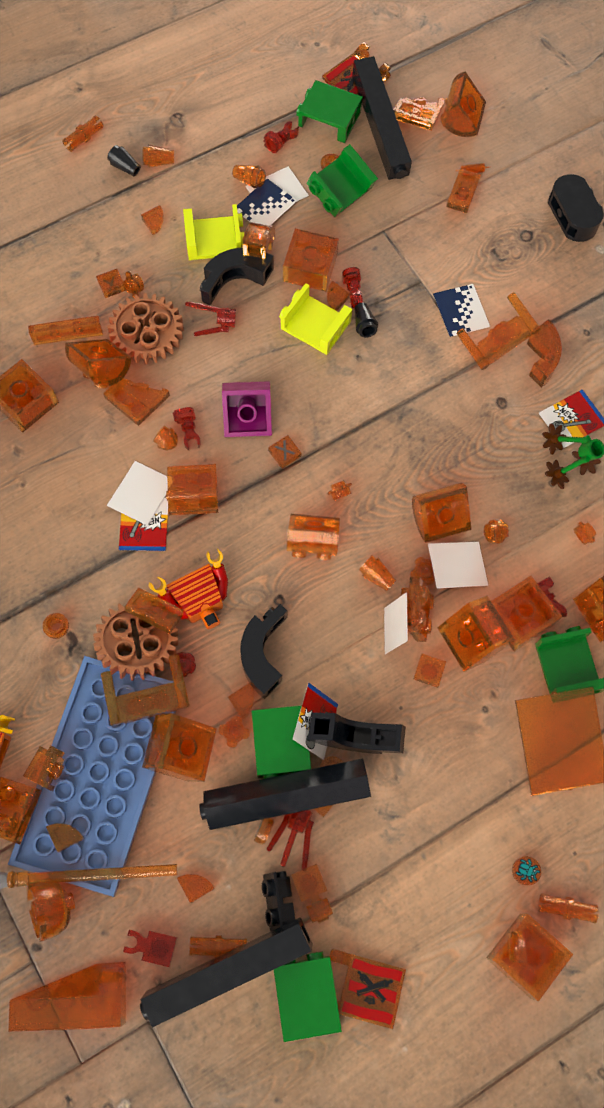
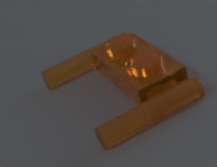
(503, 338)
(146, 702)

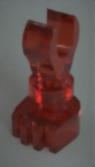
(275, 141)
(352, 277)
(185, 417)
(545, 585)

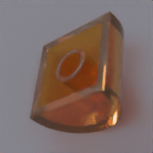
(463, 107)
(99, 361)
(442, 512)
(313, 535)

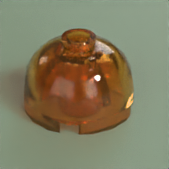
(49, 908)

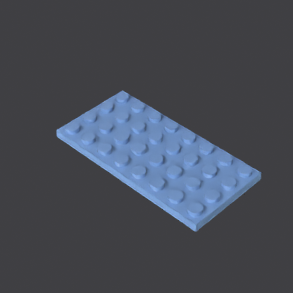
(100, 784)

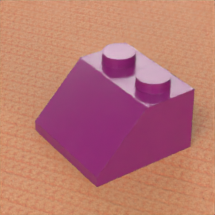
(246, 409)

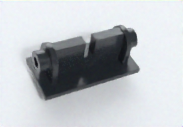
(275, 888)

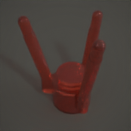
(225, 317)
(297, 823)

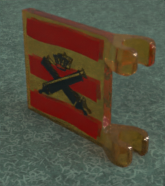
(341, 74)
(369, 989)

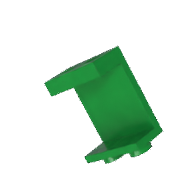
(330, 107)
(342, 181)
(568, 661)
(274, 742)
(307, 998)

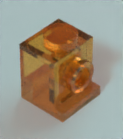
(45, 767)

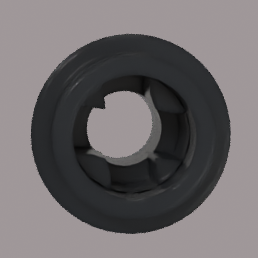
(123, 160)
(365, 321)

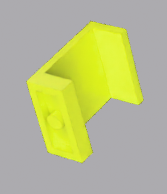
(212, 235)
(314, 321)

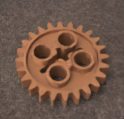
(146, 328)
(111, 644)

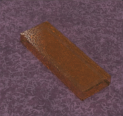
(65, 330)

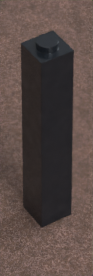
(381, 118)
(285, 794)
(225, 972)

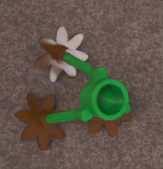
(587, 454)

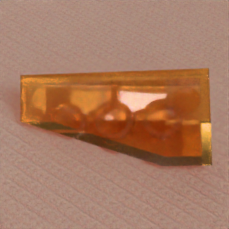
(78, 1001)

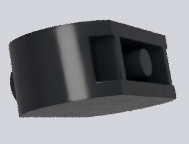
(575, 207)

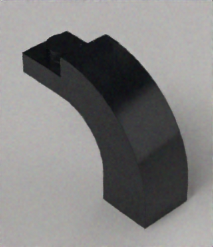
(231, 266)
(257, 669)
(356, 736)

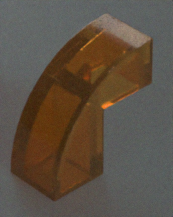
(258, 240)
(548, 347)

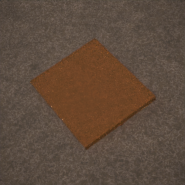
(561, 740)

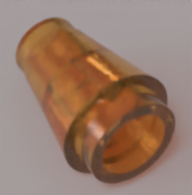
(157, 156)
(250, 174)
(377, 573)

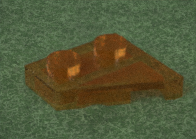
(418, 112)
(135, 399)

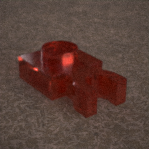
(156, 948)

